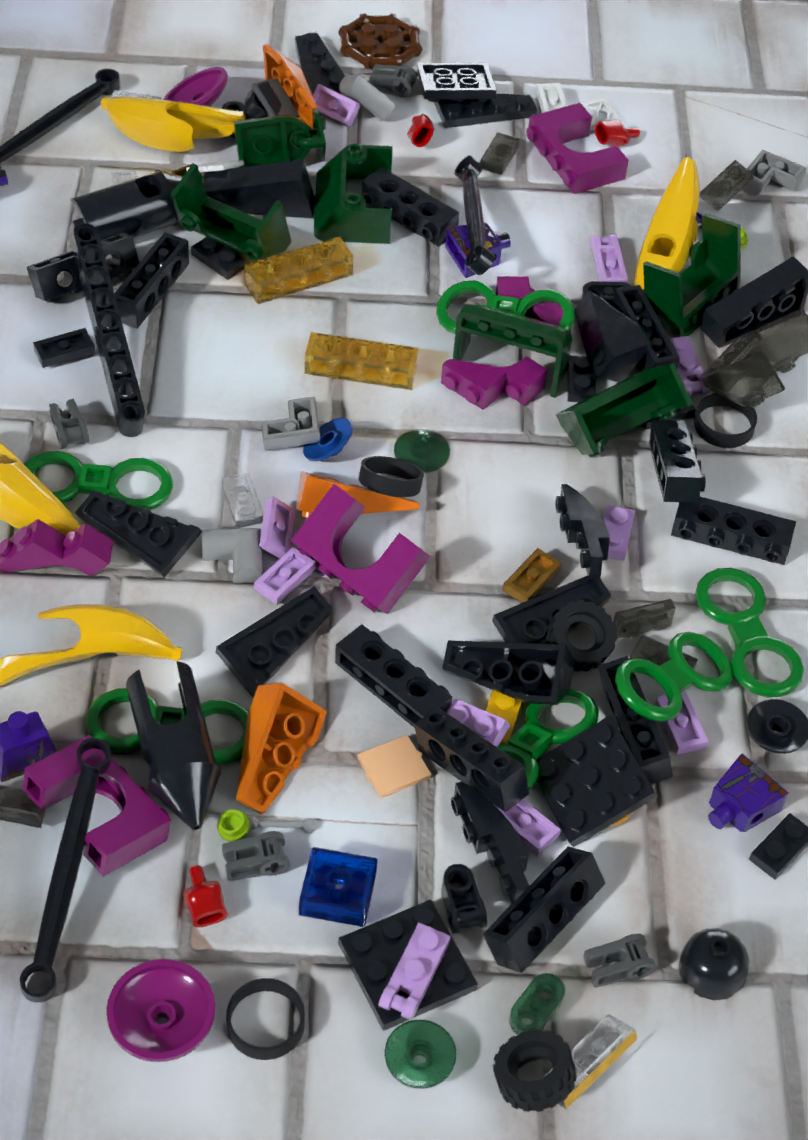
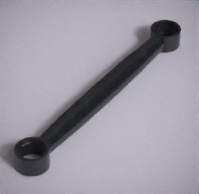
(106, 82)
(479, 257)
(66, 869)

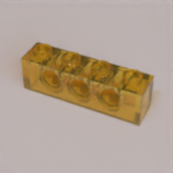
(298, 270)
(361, 360)

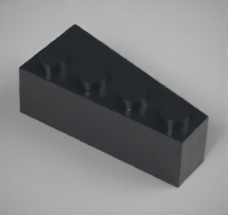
(260, 186)
(757, 303)

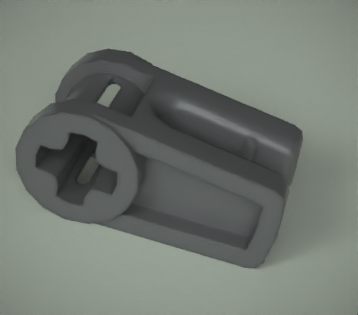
(390, 79)
(71, 429)
(253, 856)
(630, 960)

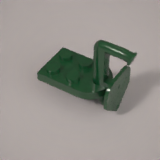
(279, 139)

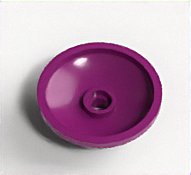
(200, 88)
(158, 991)

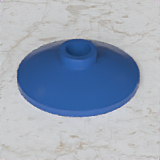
(332, 440)

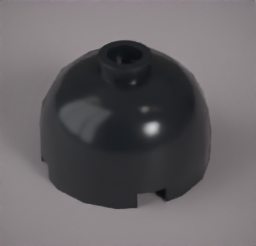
(714, 963)

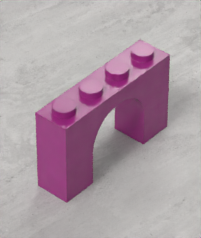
(577, 169)
(380, 583)
(120, 840)

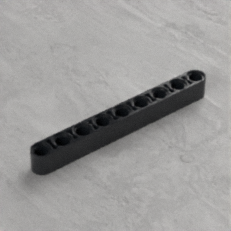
(108, 330)

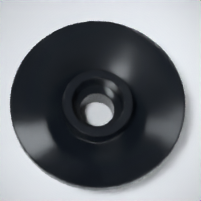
(781, 717)

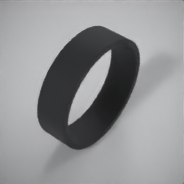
(719, 439)
(389, 486)
(261, 985)

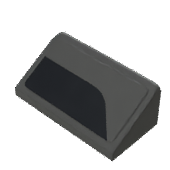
(274, 98)

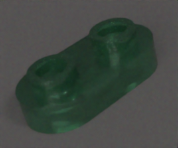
(534, 1006)

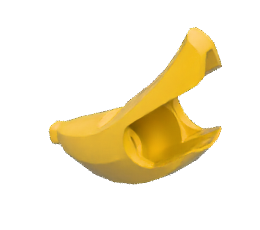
(169, 123)
(673, 223)
(28, 499)
(102, 631)

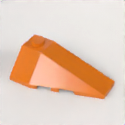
(292, 80)
(314, 487)
(276, 737)

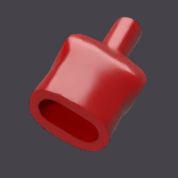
(421, 130)
(614, 133)
(204, 899)

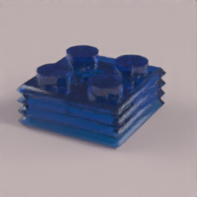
(319, 893)

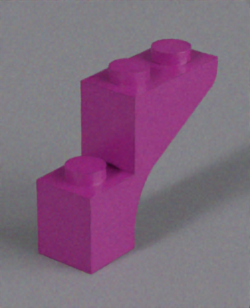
(518, 288)
(485, 383)
(43, 546)

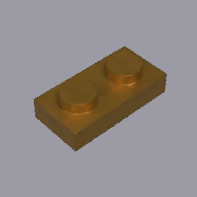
(532, 576)

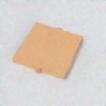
(394, 766)

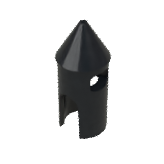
(131, 206)
(179, 753)

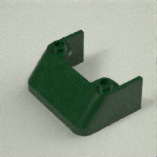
(346, 214)
(226, 224)
(711, 277)
(515, 331)
(624, 406)

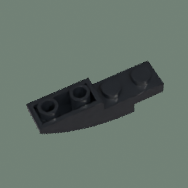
(585, 528)
(492, 832)

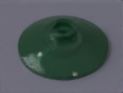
(422, 448)
(422, 1039)

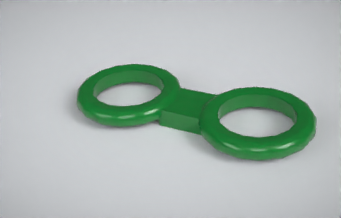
(508, 304)
(105, 478)
(749, 632)
(673, 676)
(166, 716)
(535, 739)

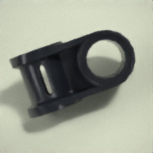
(463, 904)

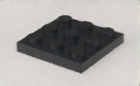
(456, 81)
(593, 781)
(377, 949)

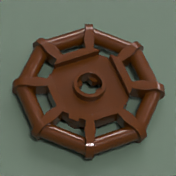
(383, 30)

